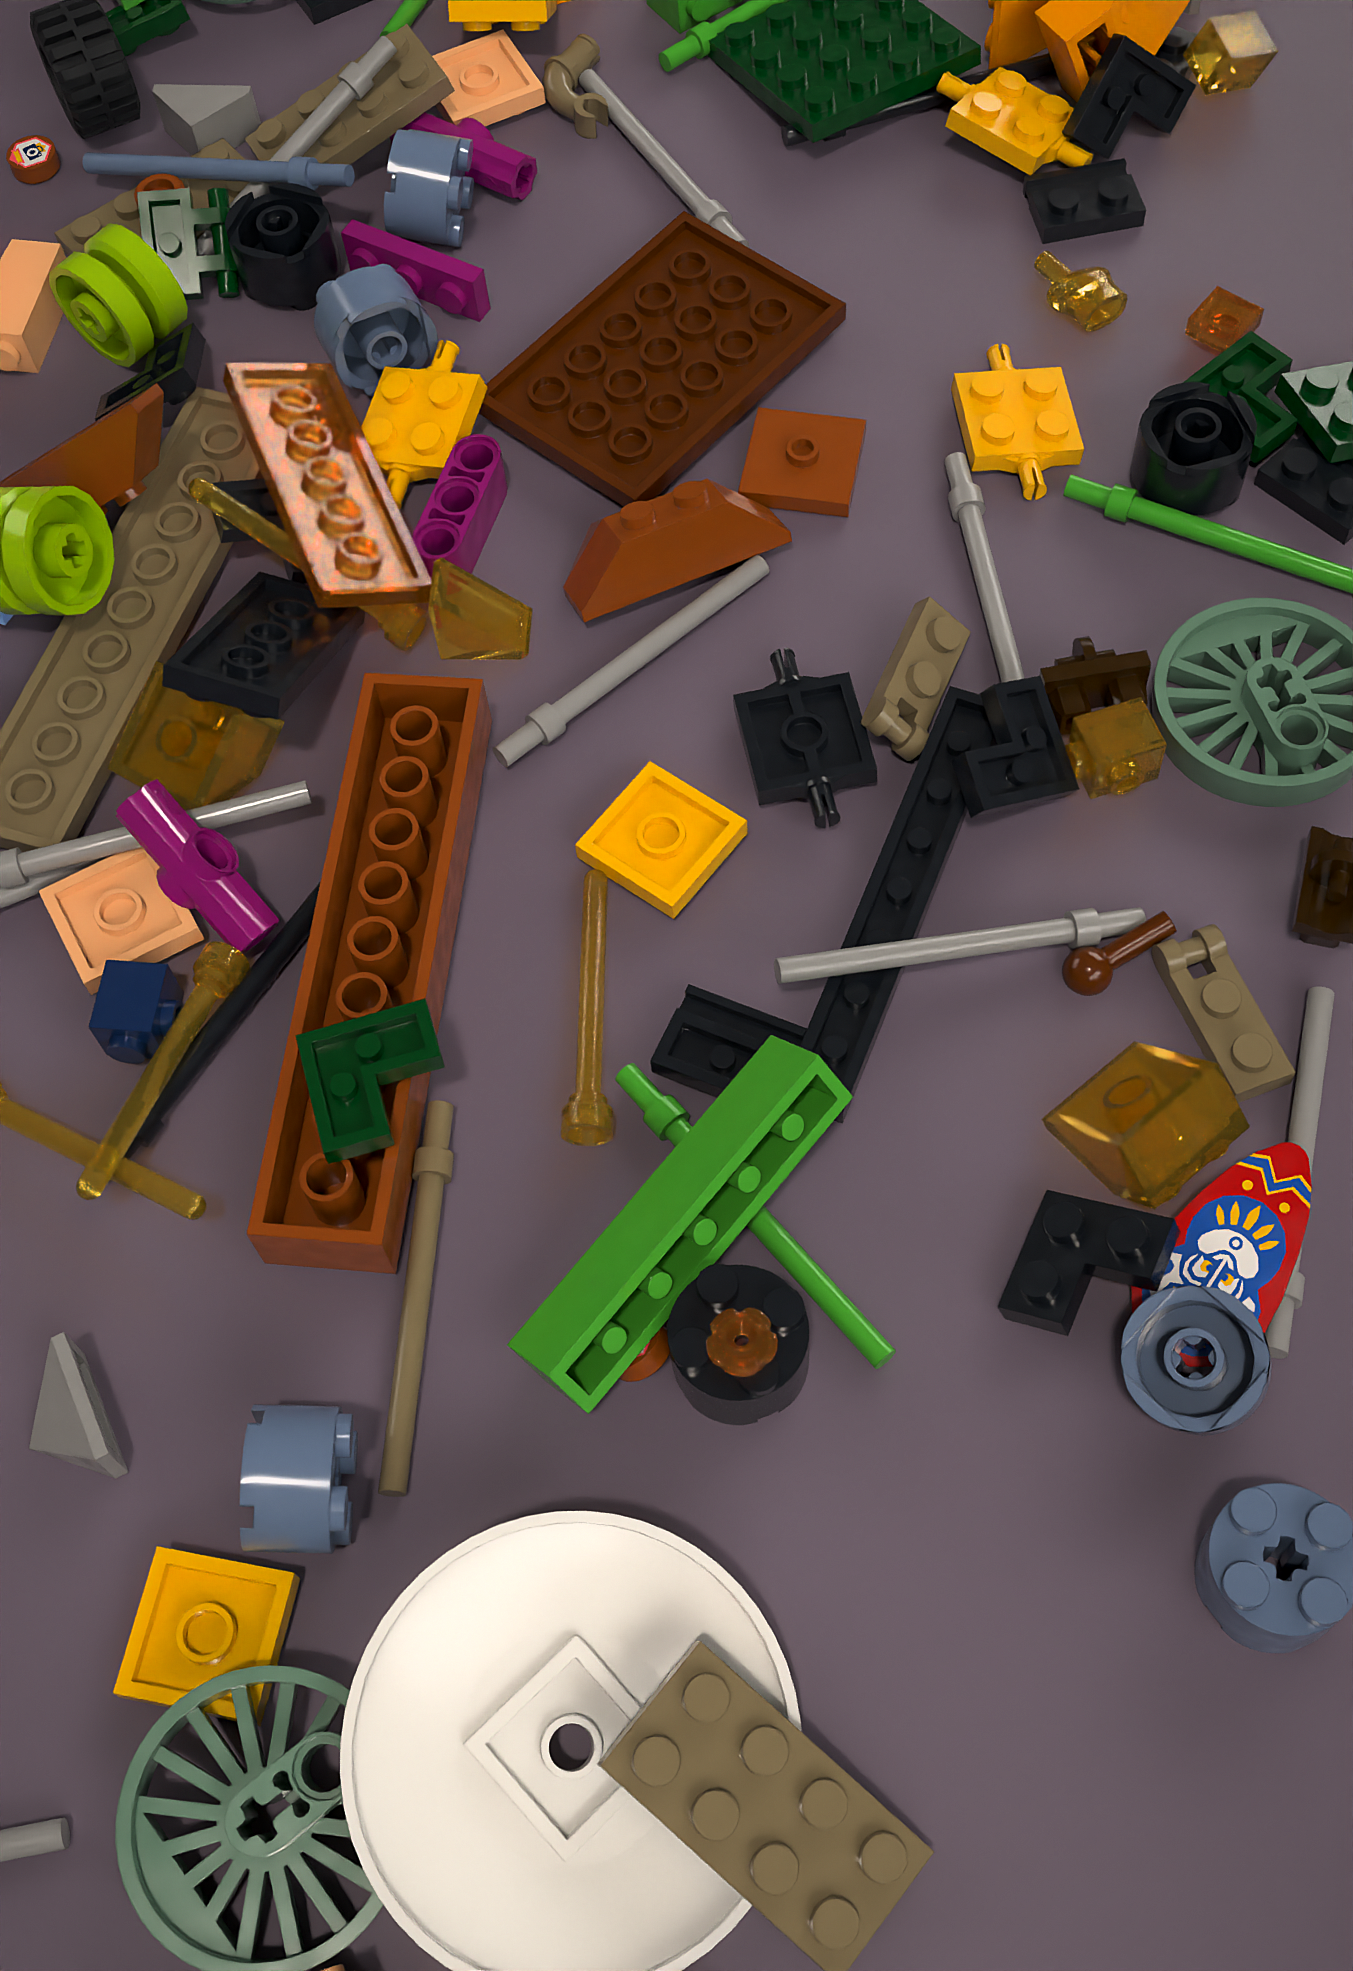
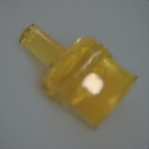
(1083, 293)

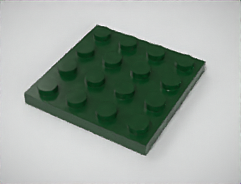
(841, 59)

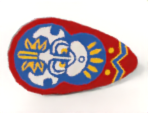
(1243, 1235)

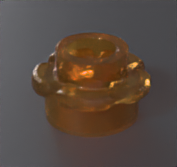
(746, 1359)

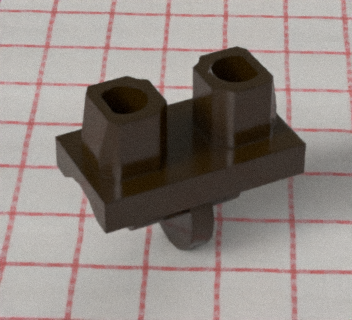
(1093, 681)
(1325, 890)

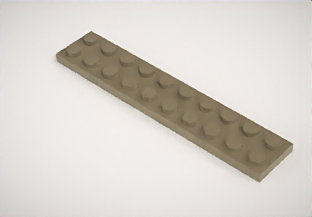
(99, 661)

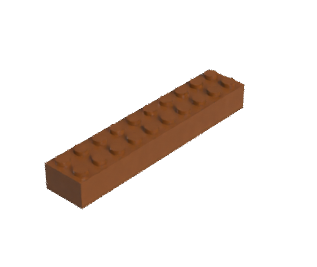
(375, 944)

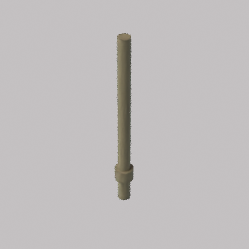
(432, 1171)

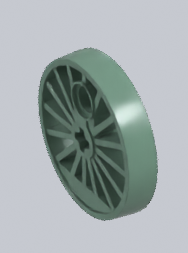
(1261, 698)
(170, 1894)

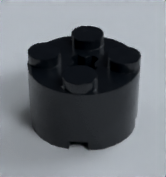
(283, 245)
(1193, 448)
(708, 1386)

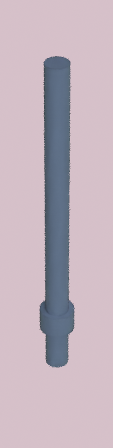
(299, 170)

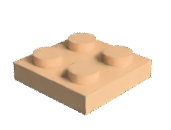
(488, 81)
(117, 915)

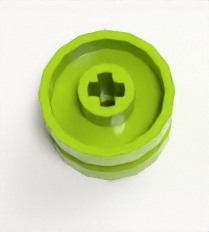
(118, 294)
(52, 551)

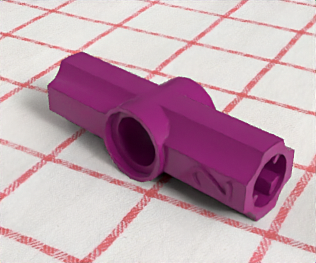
(492, 163)
(196, 867)

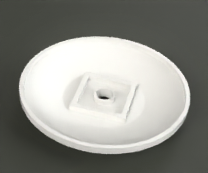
(451, 1726)

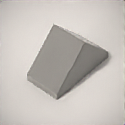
(206, 114)

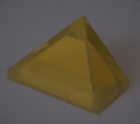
(476, 618)

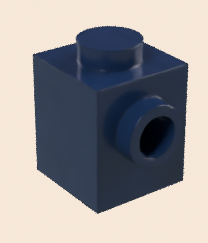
(134, 1009)

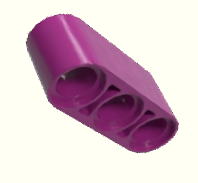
(463, 504)

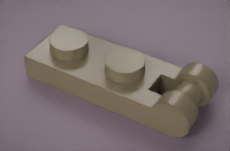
(916, 678)
(1223, 1013)

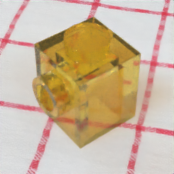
(1230, 52)
(1115, 748)

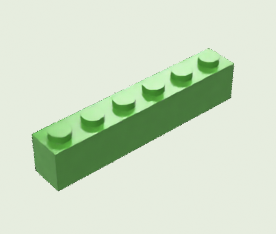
(680, 1221)

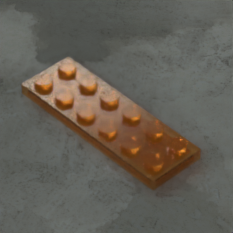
(326, 485)

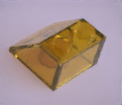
(192, 746)
(1149, 1122)

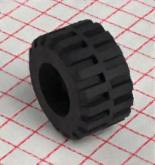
(85, 66)

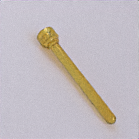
(400, 622)
(216, 974)
(587, 1116)
(81, 1149)

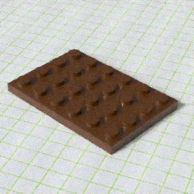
(660, 360)

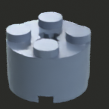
(428, 186)
(372, 323)
(1196, 1318)
(295, 1478)
(1242, 1589)

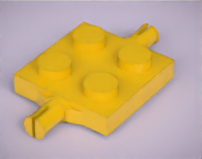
(1012, 120)
(420, 418)
(1017, 420)

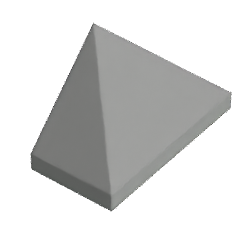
(71, 1414)

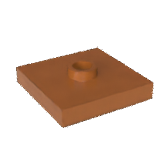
(803, 461)

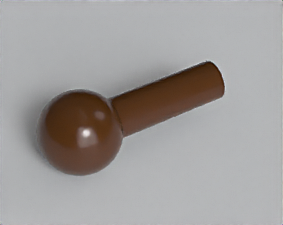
(1091, 969)

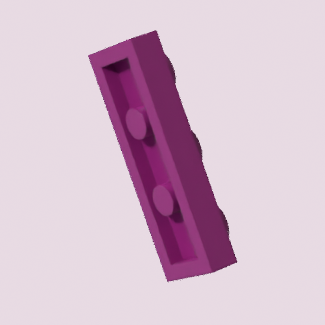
(431, 274)

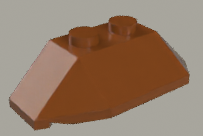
(106, 456)
(667, 544)

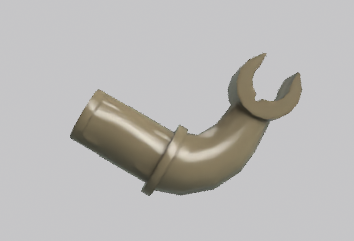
(562, 79)

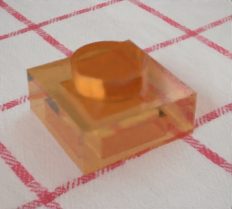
(1223, 319)

